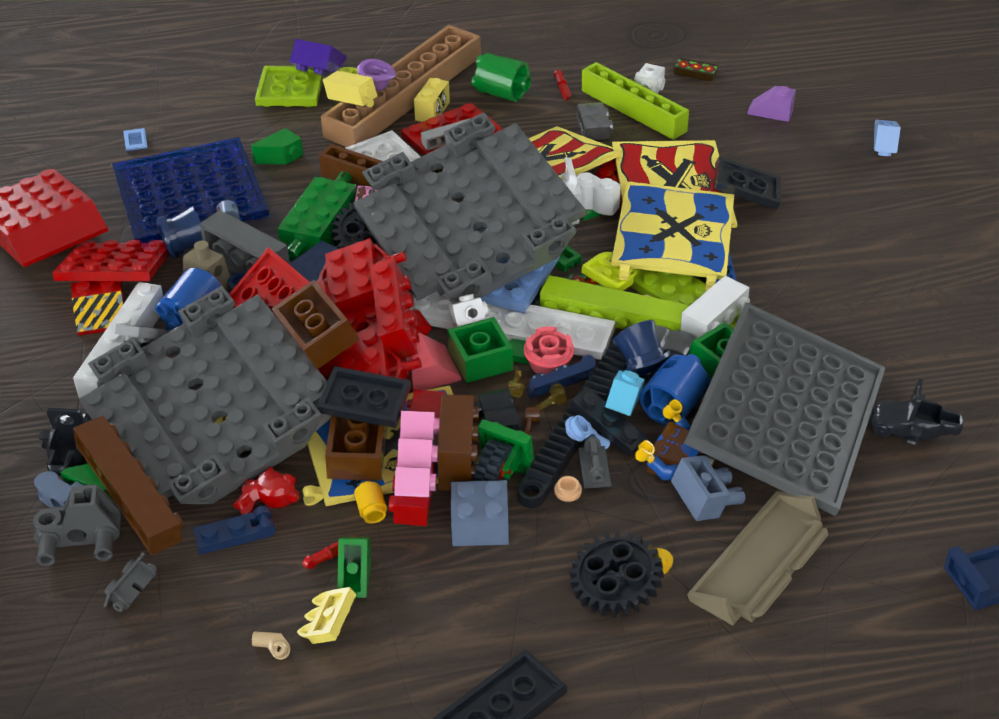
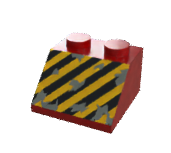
(96, 304)

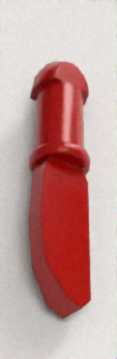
(562, 84)
(321, 556)

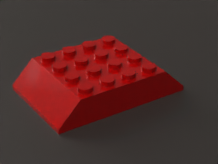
(46, 217)

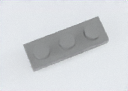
(140, 333)

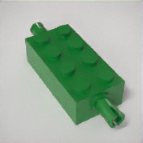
(315, 212)

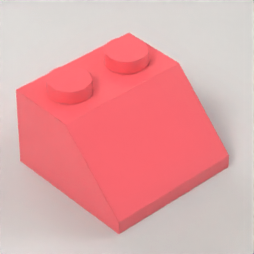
(436, 368)

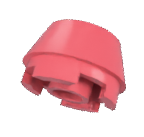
(548, 349)

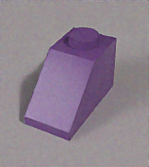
(774, 104)

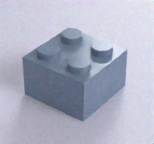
(479, 513)

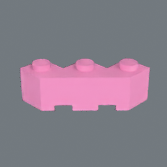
(416, 454)

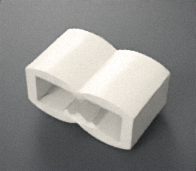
(599, 194)

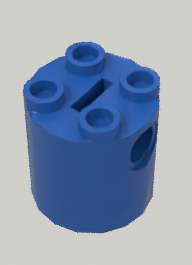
(187, 289)
(679, 379)

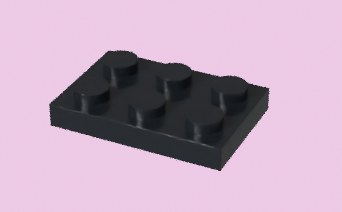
(747, 183)
(364, 397)

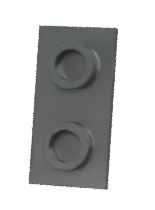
(594, 464)
(121, 590)

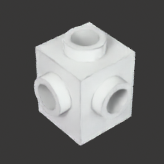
(651, 77)
(460, 309)

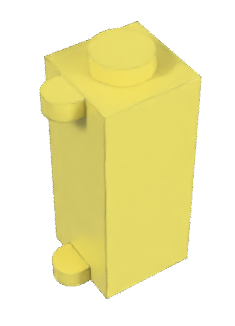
(350, 88)

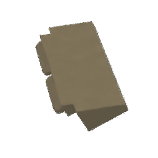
(761, 559)

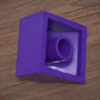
(316, 57)

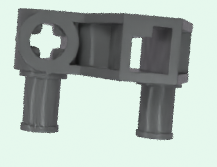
(85, 511)

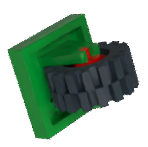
(502, 452)

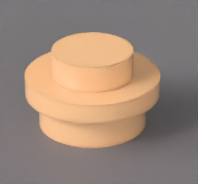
(568, 489)

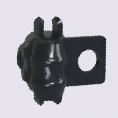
(915, 418)
(61, 440)

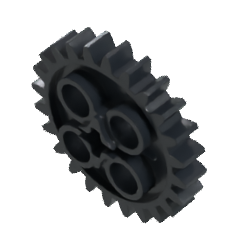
(350, 222)
(616, 574)

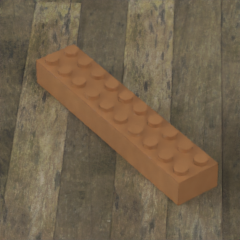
(438, 57)

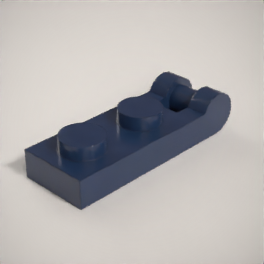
(542, 383)
(234, 531)

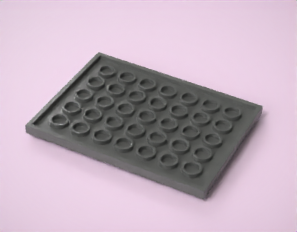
(787, 408)

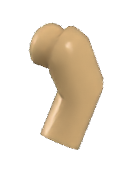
(273, 641)

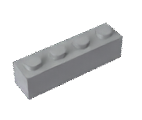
(435, 137)

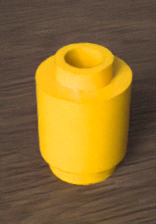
(370, 502)

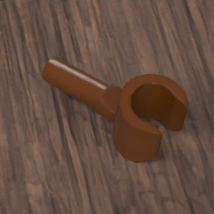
(532, 414)

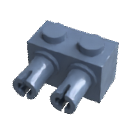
(705, 488)

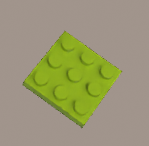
(288, 87)

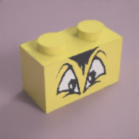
(432, 99)

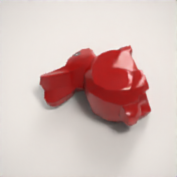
(269, 488)

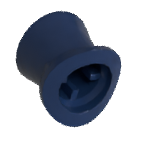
(180, 231)
(641, 348)

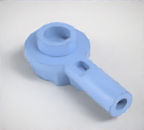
(580, 429)

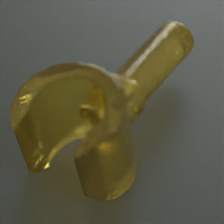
(516, 387)
(557, 396)

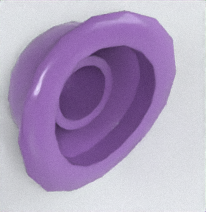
(378, 70)

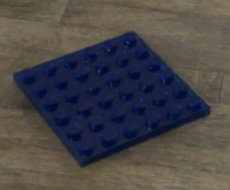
(186, 178)

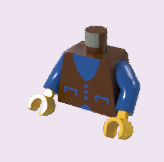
(669, 448)

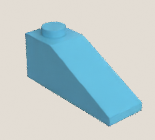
(625, 392)

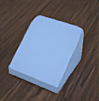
(135, 139)

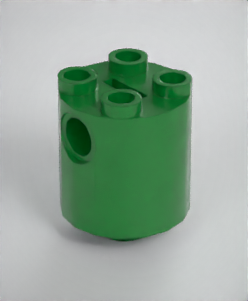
(501, 77)

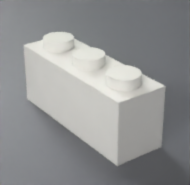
(715, 307)

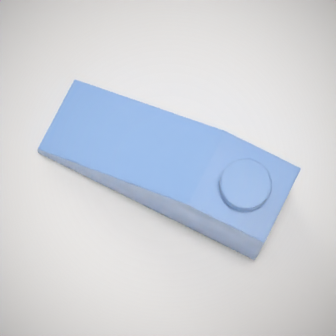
(886, 137)

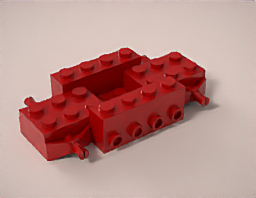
(376, 297)

